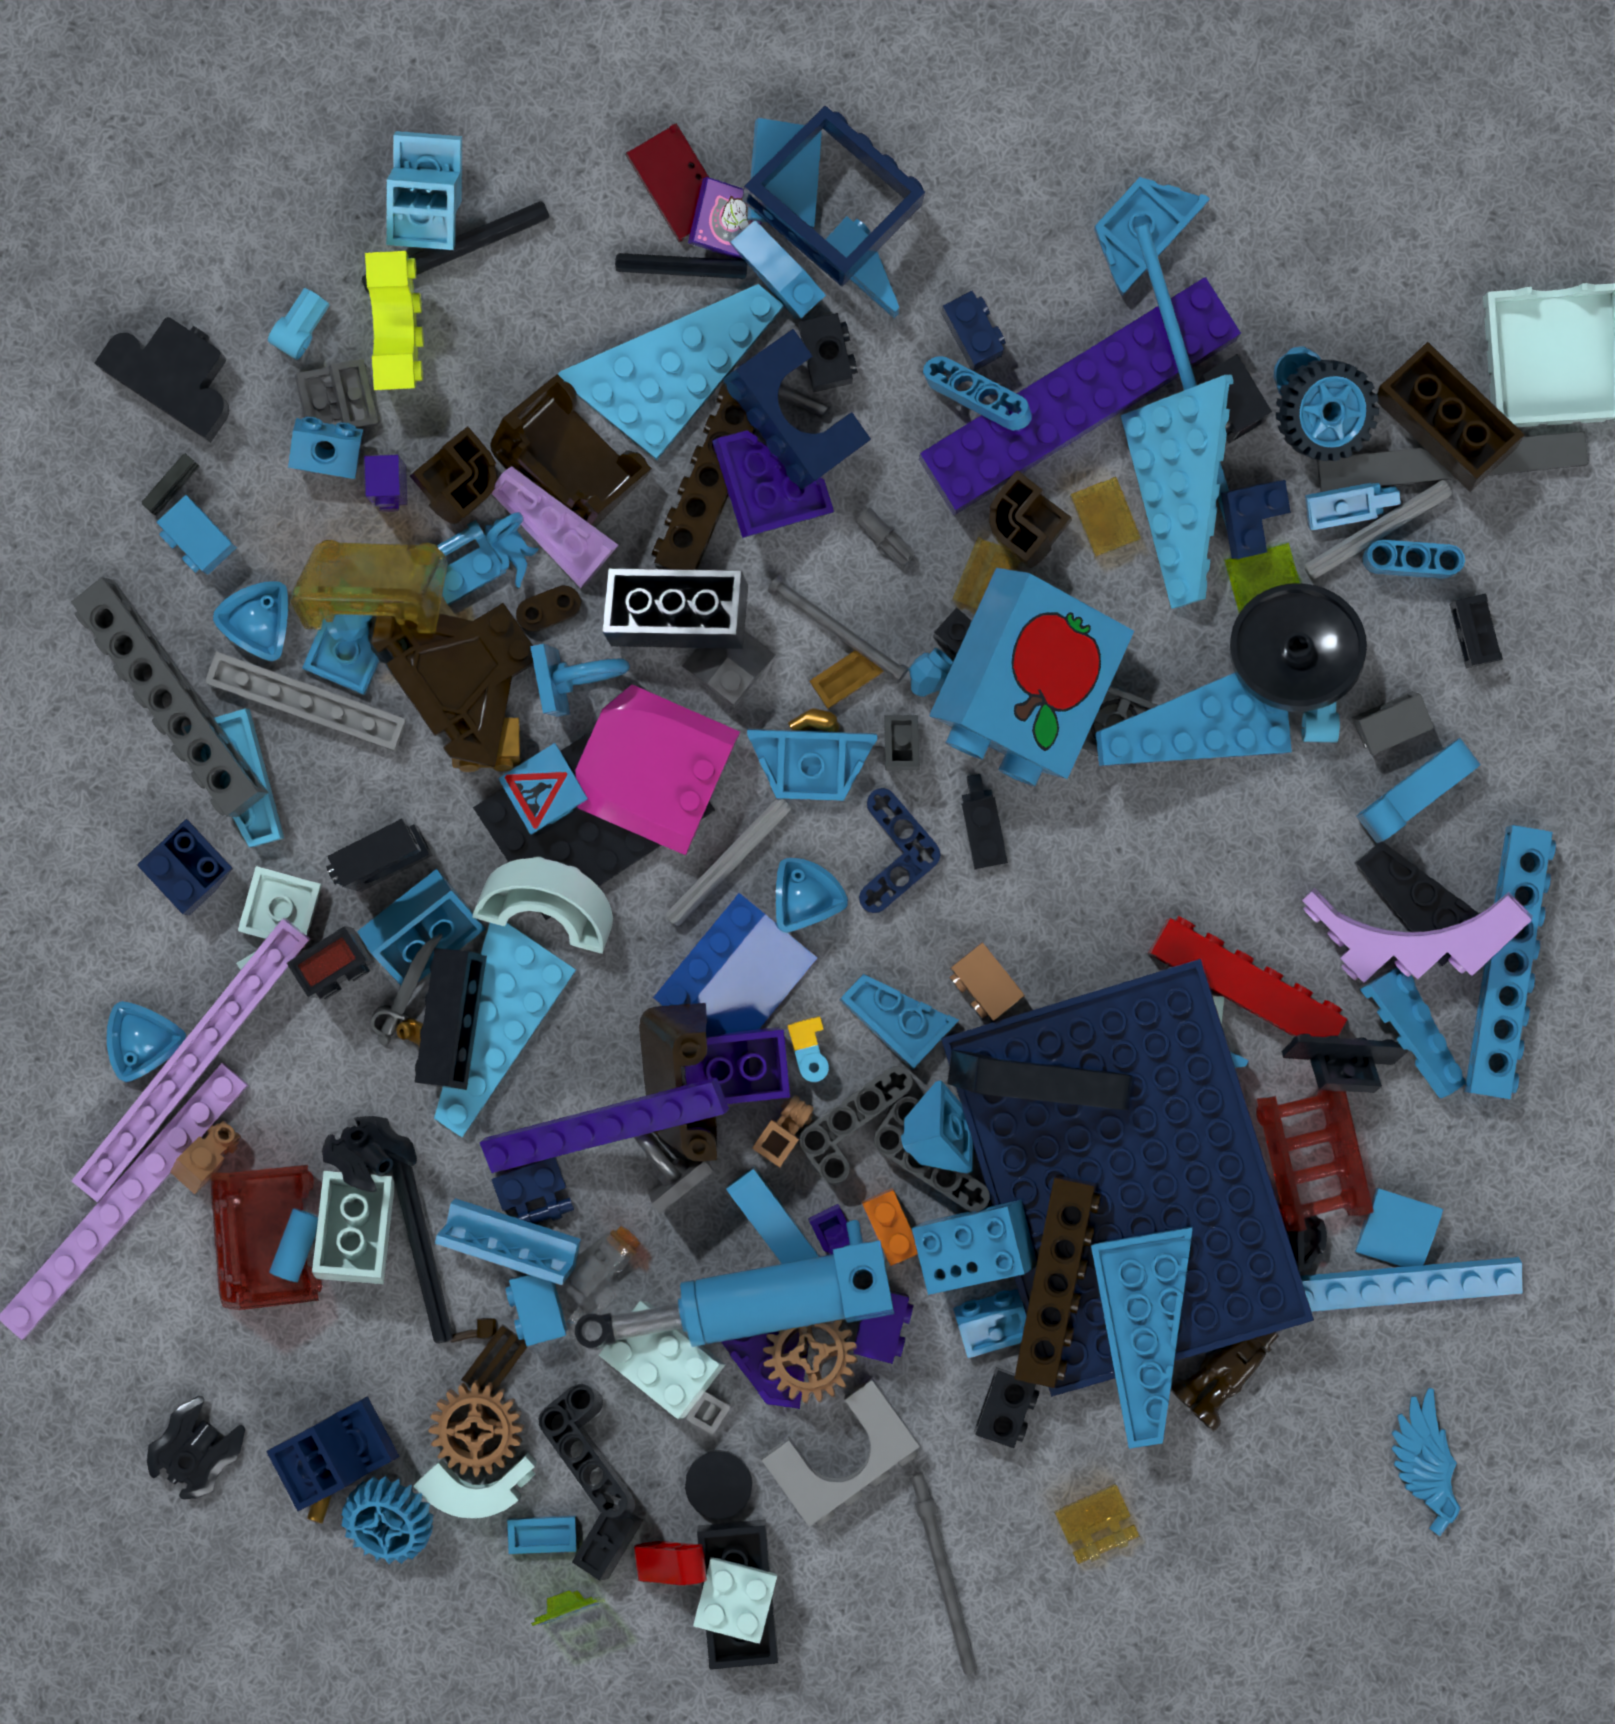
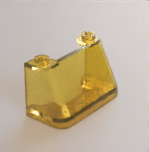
(371, 581)

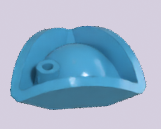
(256, 618)
(806, 894)
(139, 1040)

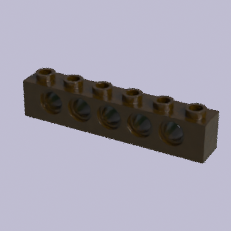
(714, 497)
(1031, 1365)

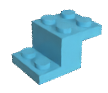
(424, 190)

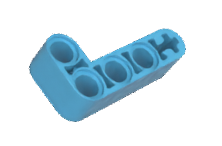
(1418, 791)

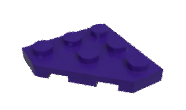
(761, 488)
(749, 1357)

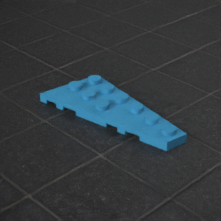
(1200, 724)
(1142, 1306)

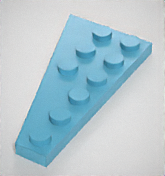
(515, 997)

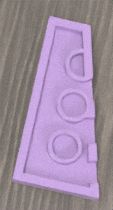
(557, 529)

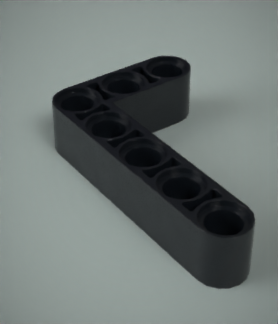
(1039, 1081)

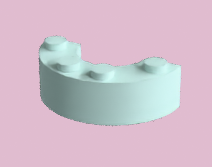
(549, 889)

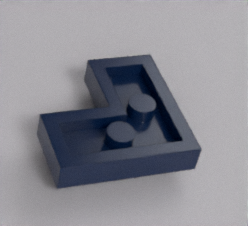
(1244, 514)

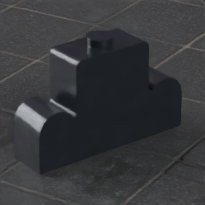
(171, 374)

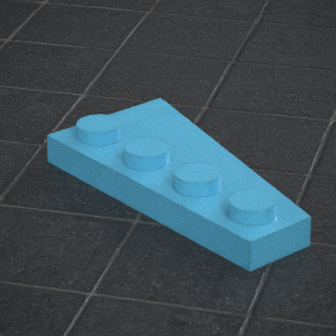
(261, 821)

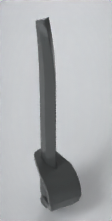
(404, 994)

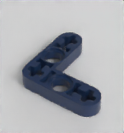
(907, 860)

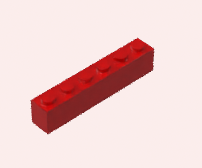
(1245, 984)

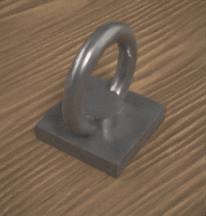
(675, 1175)

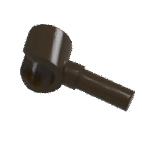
(485, 1328)

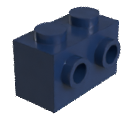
(972, 330)

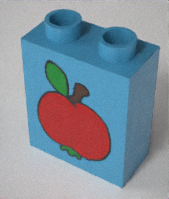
(1030, 676)

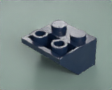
(186, 868)

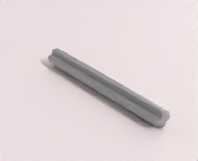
(1378, 529)
(728, 861)

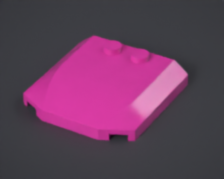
(653, 767)

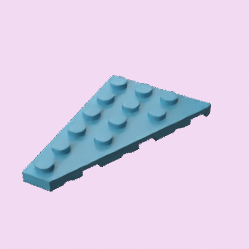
(668, 374)
(1176, 465)

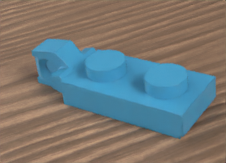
(1349, 504)

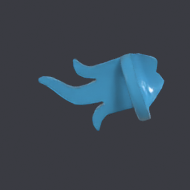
(509, 544)

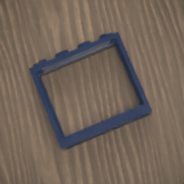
(799, 232)

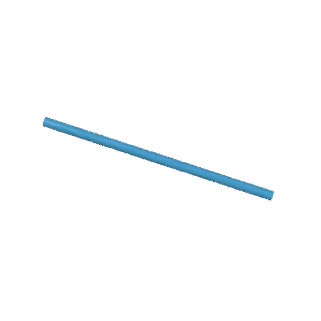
(1171, 325)

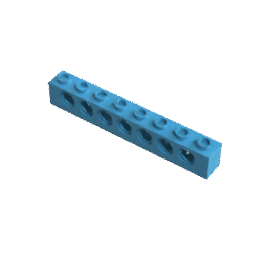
(1495, 976)

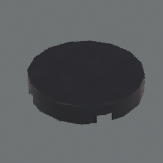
(718, 1484)

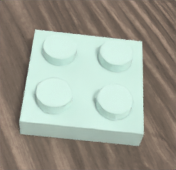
(278, 897)
(735, 1600)

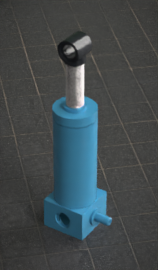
(763, 1299)

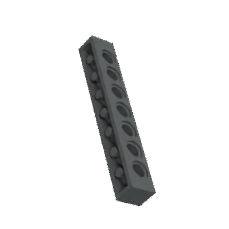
(244, 786)

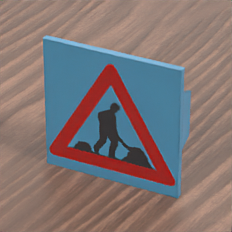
(543, 789)

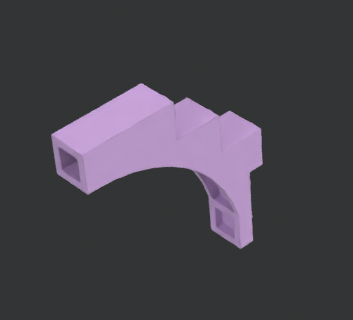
(1468, 942)

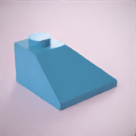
(938, 1131)

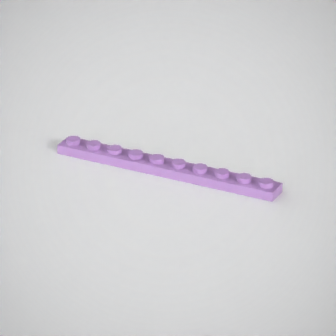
(190, 1060)
(121, 1202)

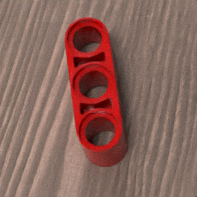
(670, 1563)

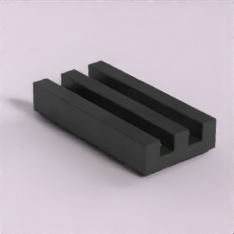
(170, 484)

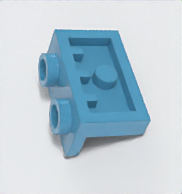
(991, 1322)

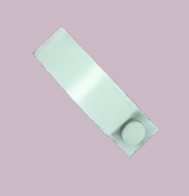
(468, 1500)

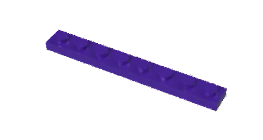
(604, 1125)

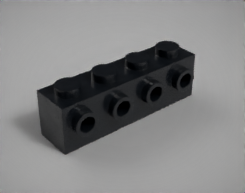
(450, 1018)

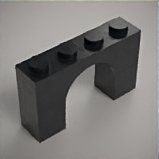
(378, 856)

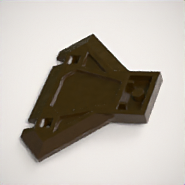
(459, 675)

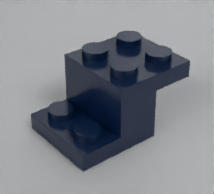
(332, 1453)

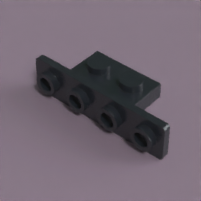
(1344, 1062)

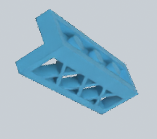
(509, 1239)

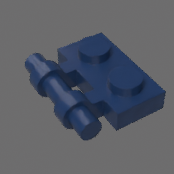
(532, 1183)

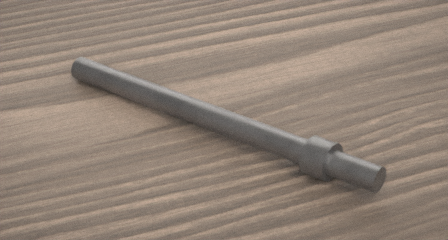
(925, 1509)

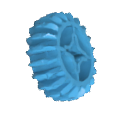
(380, 1514)

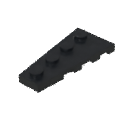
(1411, 893)

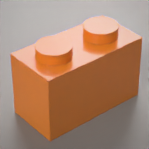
(890, 1226)

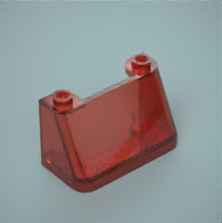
(248, 1225)

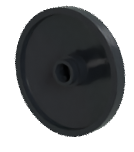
(1298, 647)

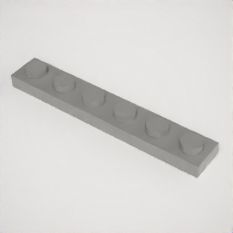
(305, 701)

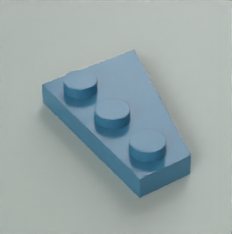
(897, 1020)

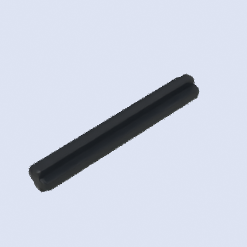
(681, 266)

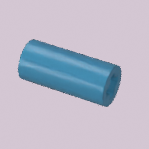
(295, 1245)

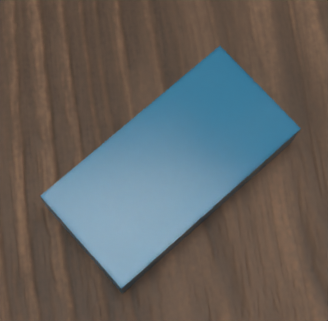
(542, 1534)

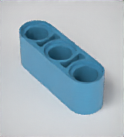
(1428, 553)

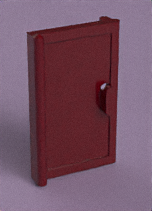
(669, 177)

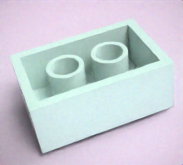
(353, 1230)
(665, 1366)

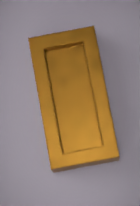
(844, 678)

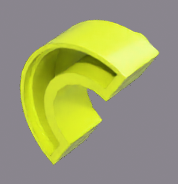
(394, 320)

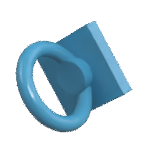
(558, 678)

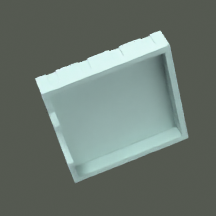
(1552, 354)

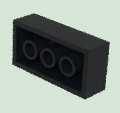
(675, 608)
(746, 1545)

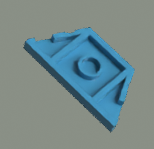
(1165, 211)
(811, 762)

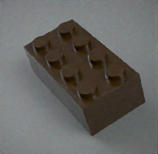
(1449, 416)

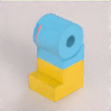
(810, 1061)

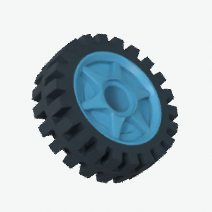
(1304, 404)

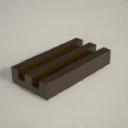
(467, 1378)

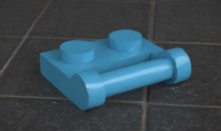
(471, 570)

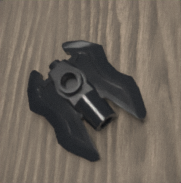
(367, 1148)
(191, 1454)

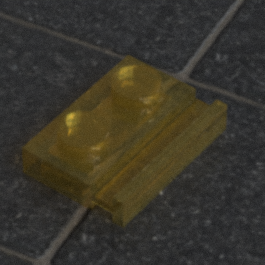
(1105, 517)
(980, 569)

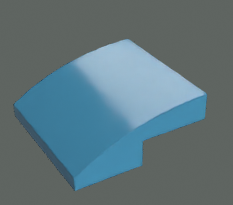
(1398, 1229)

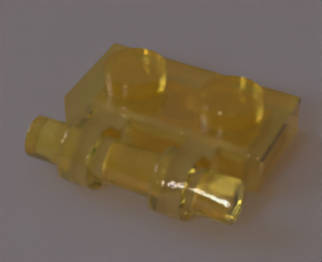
(1092, 1515)

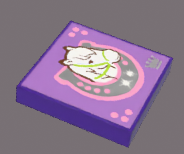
(719, 217)

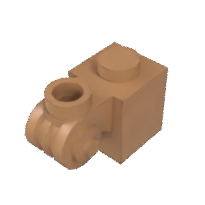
(779, 1136)
(205, 1157)

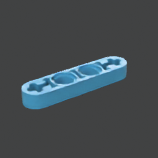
(979, 390)

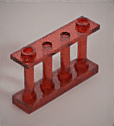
(1345, 1164)

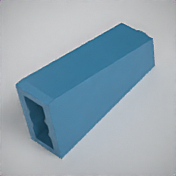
(770, 1217)

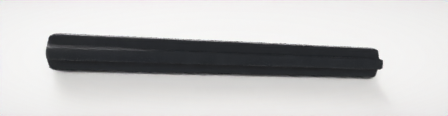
(480, 237)
(422, 1252)

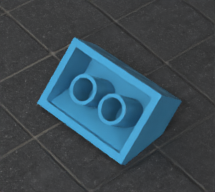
(414, 919)

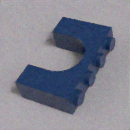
(801, 453)

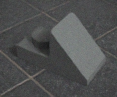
(901, 742)

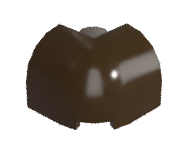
(457, 477)
(1026, 520)

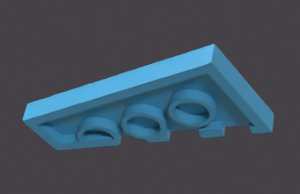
(1417, 1031)

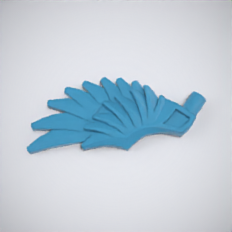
(1427, 1461)

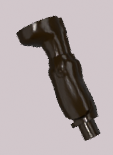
(1231, 1367)

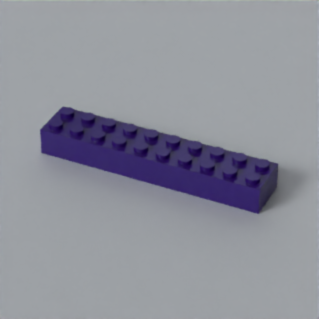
(1078, 397)

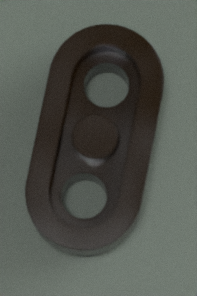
(548, 608)

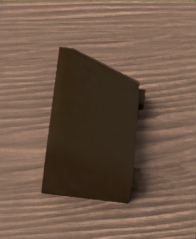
(565, 455)
(672, 1039)

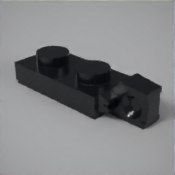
(983, 825)

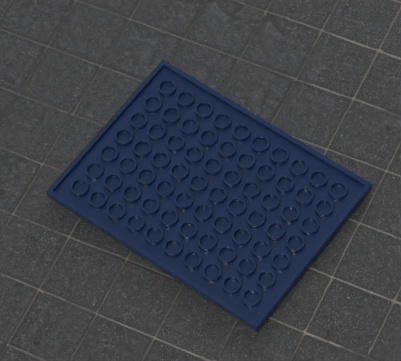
(1161, 1166)

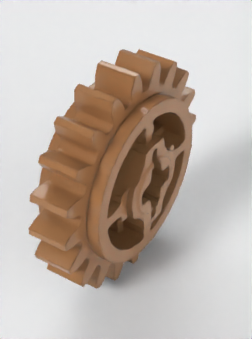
(816, 1384)
(461, 1430)

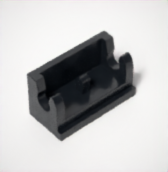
(1475, 631)
(606, 1544)

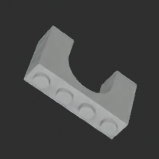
(818, 1495)

